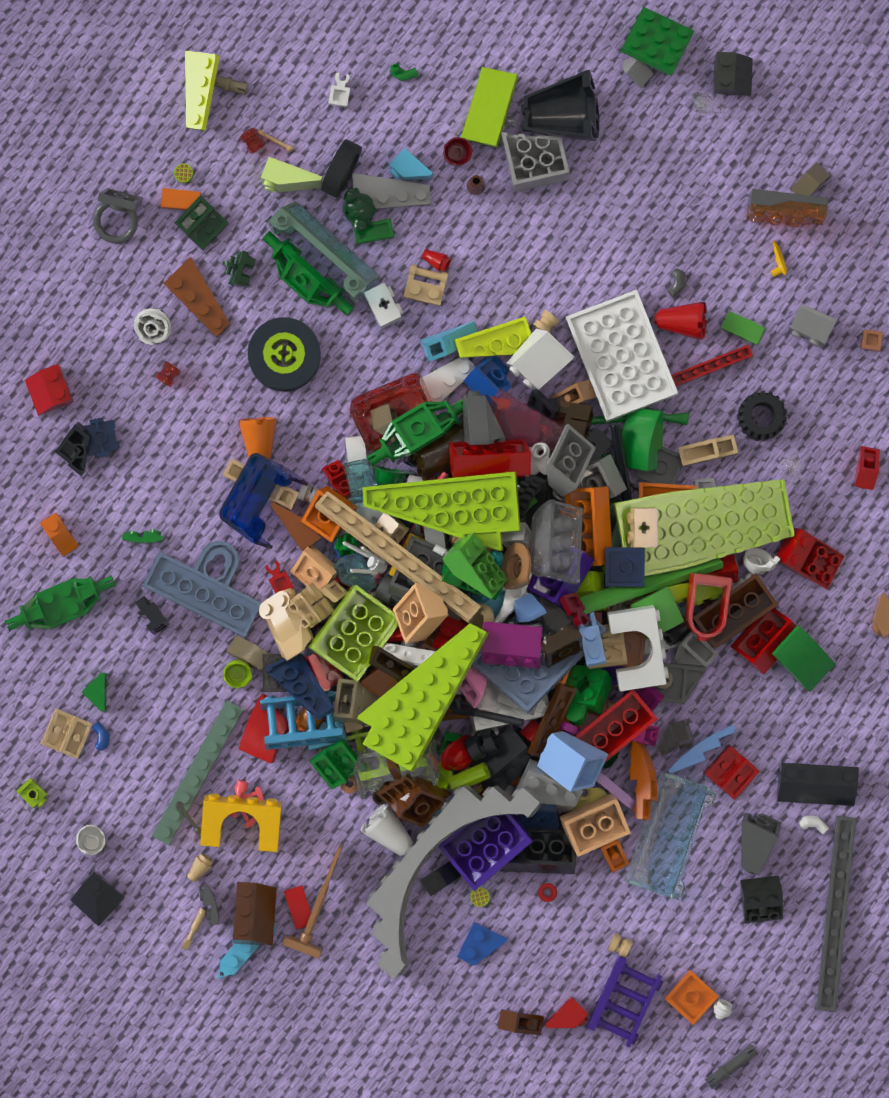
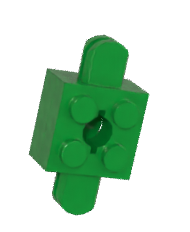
(592, 696)

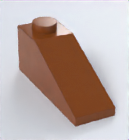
(301, 533)

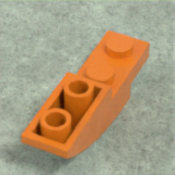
(644, 773)

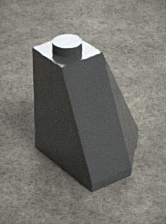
(479, 420)
(757, 841)

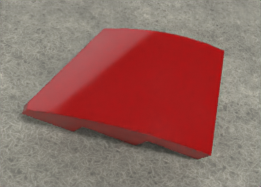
(257, 728)

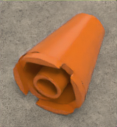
(258, 435)

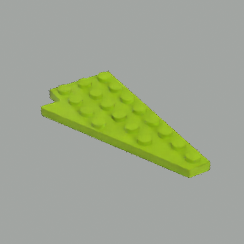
(454, 505)

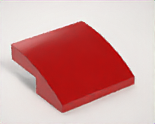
(731, 772)

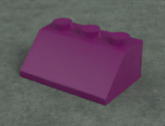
(512, 645)

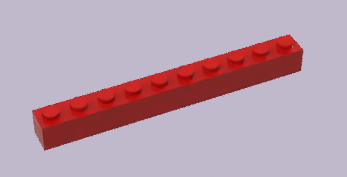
(712, 365)

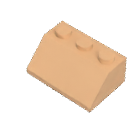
(419, 613)
(595, 824)

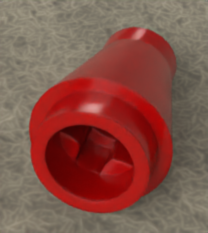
(437, 260)

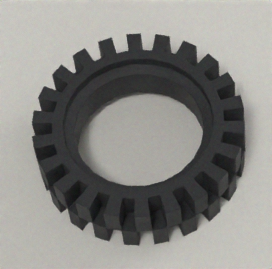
(529, 488)

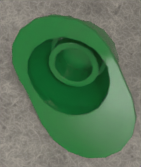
(389, 476)

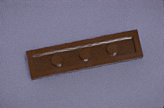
(552, 718)

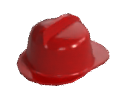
(456, 755)

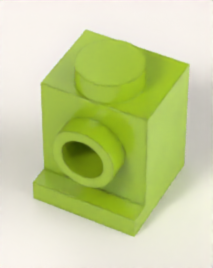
(32, 785)

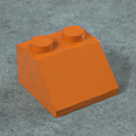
(321, 523)

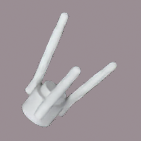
(375, 563)

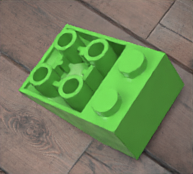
(475, 565)

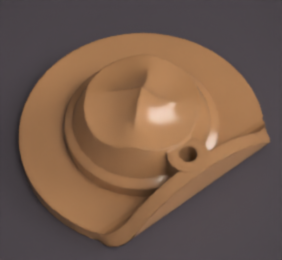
(516, 566)

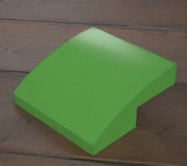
(665, 603)

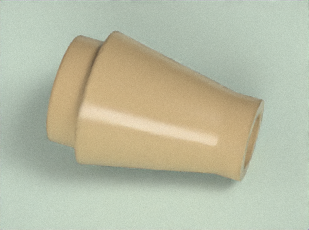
(200, 866)

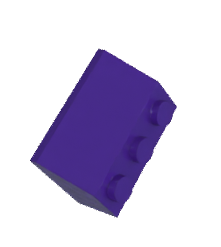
(554, 589)

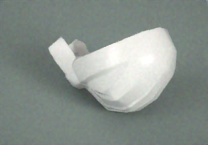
(759, 561)

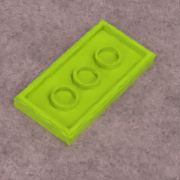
(489, 107)

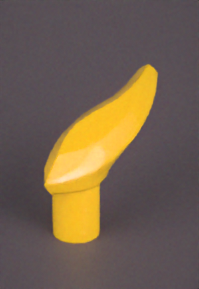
(780, 261)

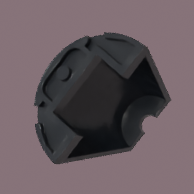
(564, 109)

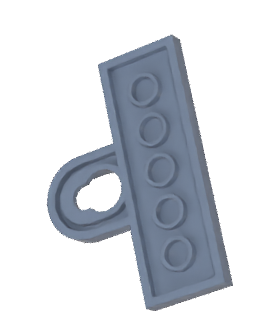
(202, 593)

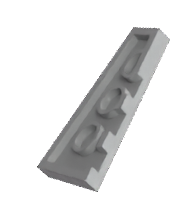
(392, 193)

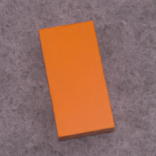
(178, 199)

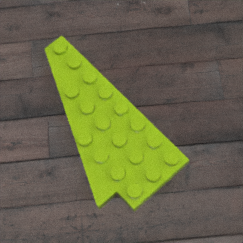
(413, 708)

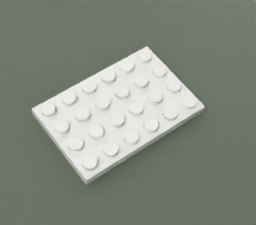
(621, 355)

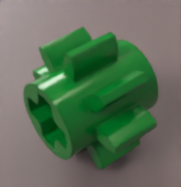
(344, 550)

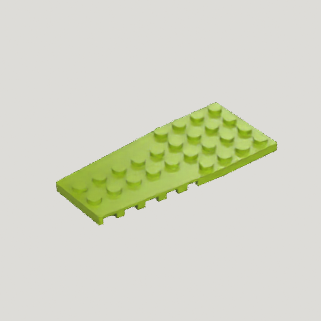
(710, 522)

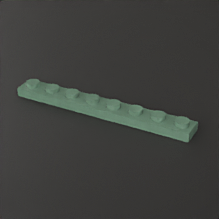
(198, 771)

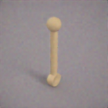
(289, 148)

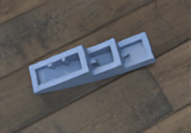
(696, 754)

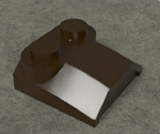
(561, 645)

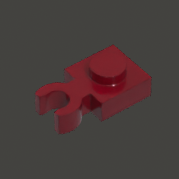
(574, 607)

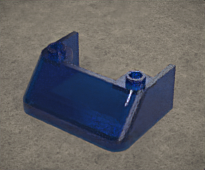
(251, 494)

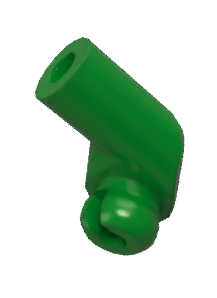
(402, 75)

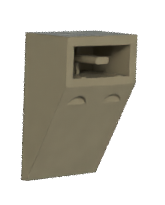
(351, 701)

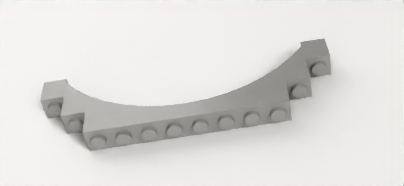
(392, 896)

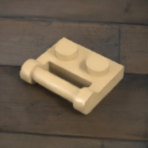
(423, 291)

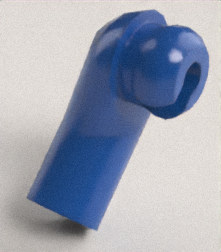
(103, 736)

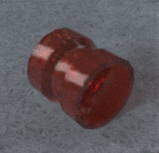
(252, 140)
(168, 369)

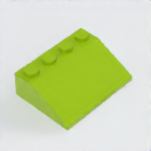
(353, 631)

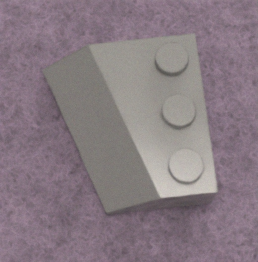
(535, 160)
(548, 788)

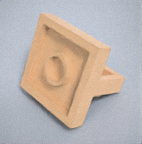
(314, 568)

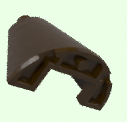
(435, 457)

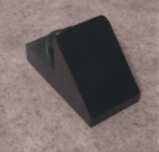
(541, 403)
(440, 878)

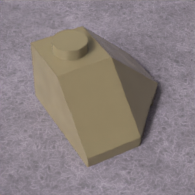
(381, 418)

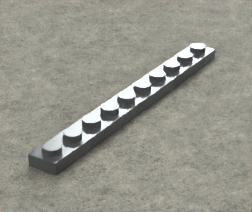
(836, 913)

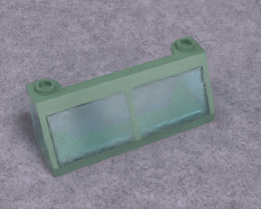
(295, 217)

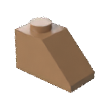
(577, 393)
(881, 616)

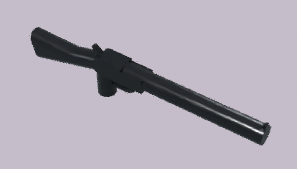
(466, 708)

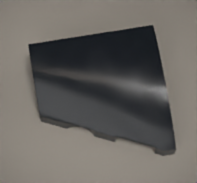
(75, 448)

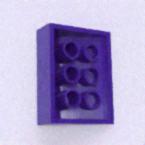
(485, 847)

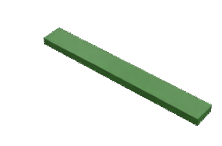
(616, 594)

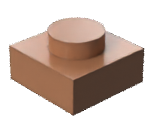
(871, 340)

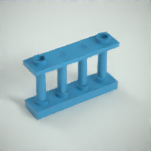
(293, 737)

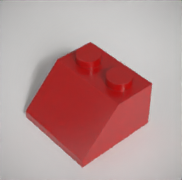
(49, 389)

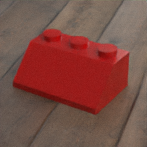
(762, 639)

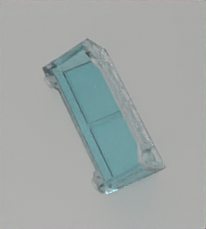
(669, 835)

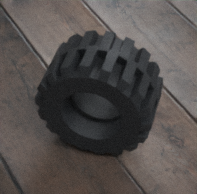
(769, 401)

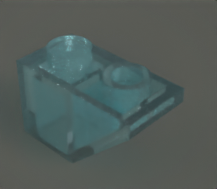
(354, 561)

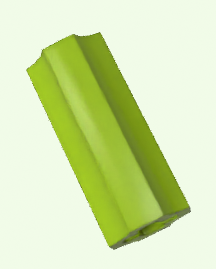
(470, 776)

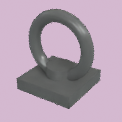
(120, 202)

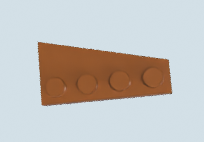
(195, 294)

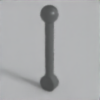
(179, 805)

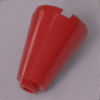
(684, 320)

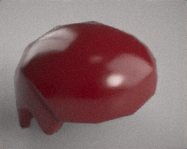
(457, 151)

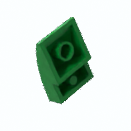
(643, 438)
(803, 658)

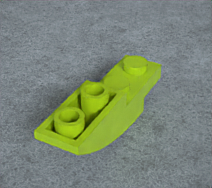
(703, 592)

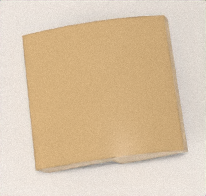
(613, 649)
(66, 733)

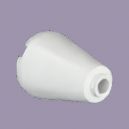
(387, 830)

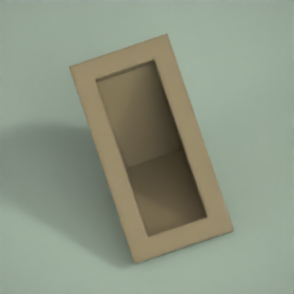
(811, 180)

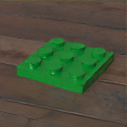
(657, 41)

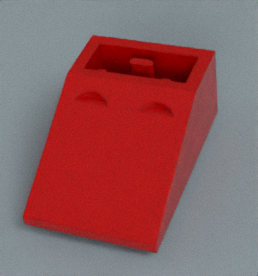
(810, 558)

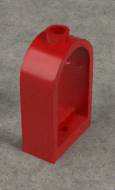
(708, 580)

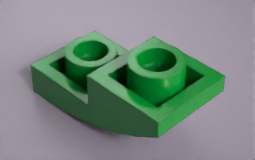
(148, 538)

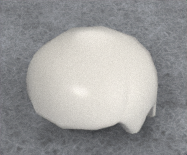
(90, 840)

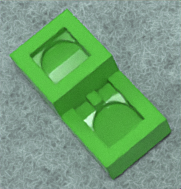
(743, 328)

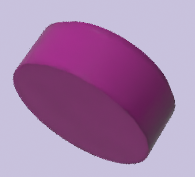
(569, 728)

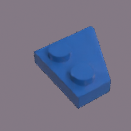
(479, 944)

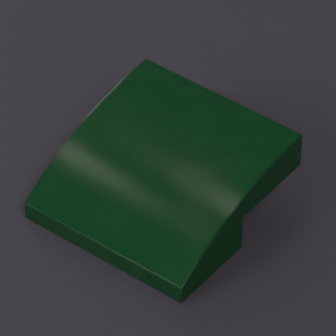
(201, 223)

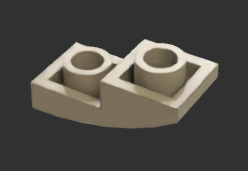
(247, 652)

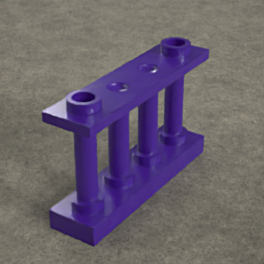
(605, 1003)

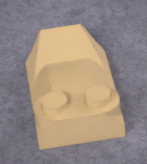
(285, 625)

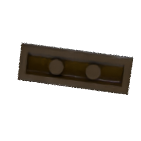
(389, 663)

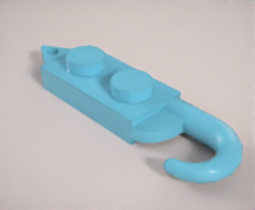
(236, 958)

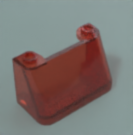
(401, 393)

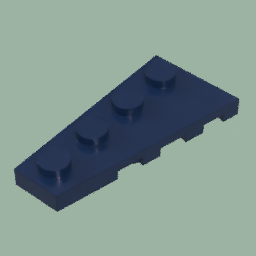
(301, 684)

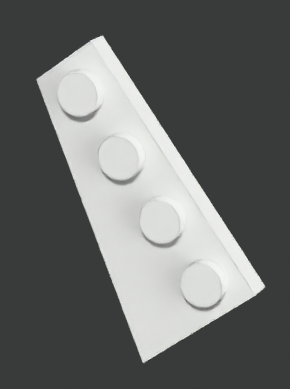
(447, 378)

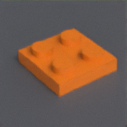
(691, 997)

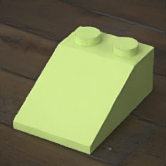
(286, 177)

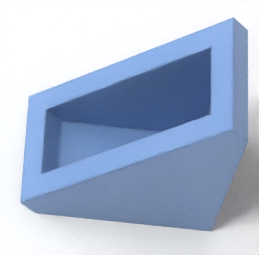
(528, 608)

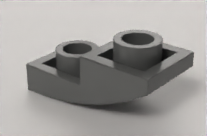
(208, 898)

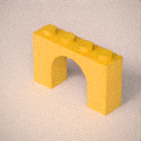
(264, 811)

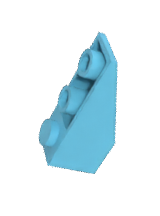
(443, 343)

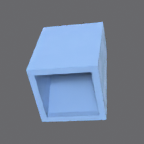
(571, 761)

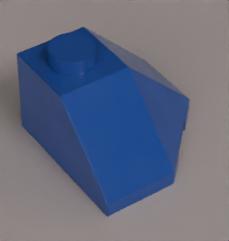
(489, 377)

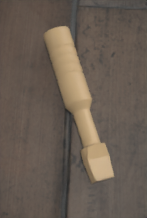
(195, 926)

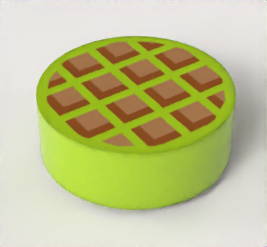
(183, 173)
(480, 897)

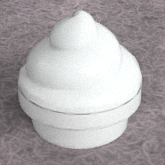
(722, 1009)

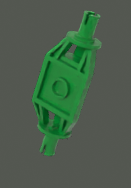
(304, 278)
(416, 430)
(60, 603)

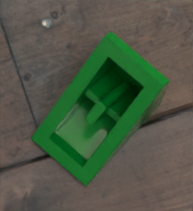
(97, 691)

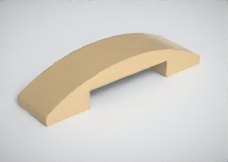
(281, 495)

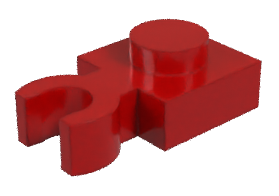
(279, 581)

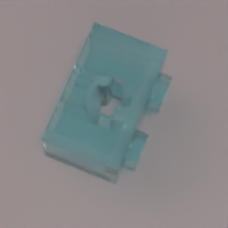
(358, 475)

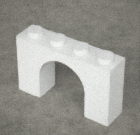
(652, 670)

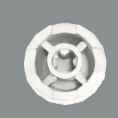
(152, 325)

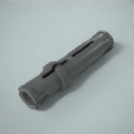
(730, 1067)

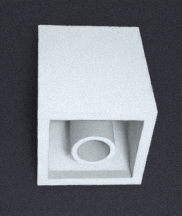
(539, 359)

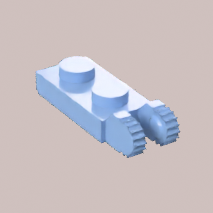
(592, 643)

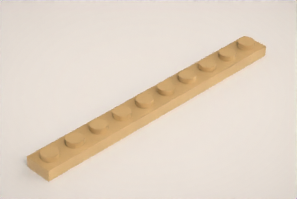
(396, 555)

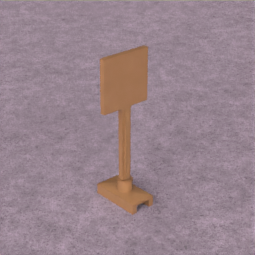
(303, 943)

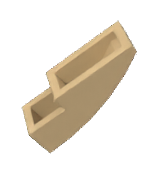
(708, 450)

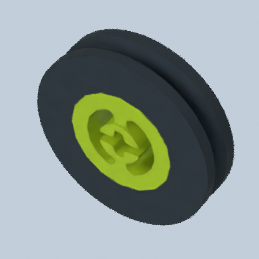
(261, 354)

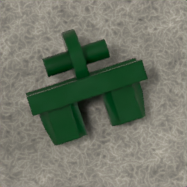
(242, 260)

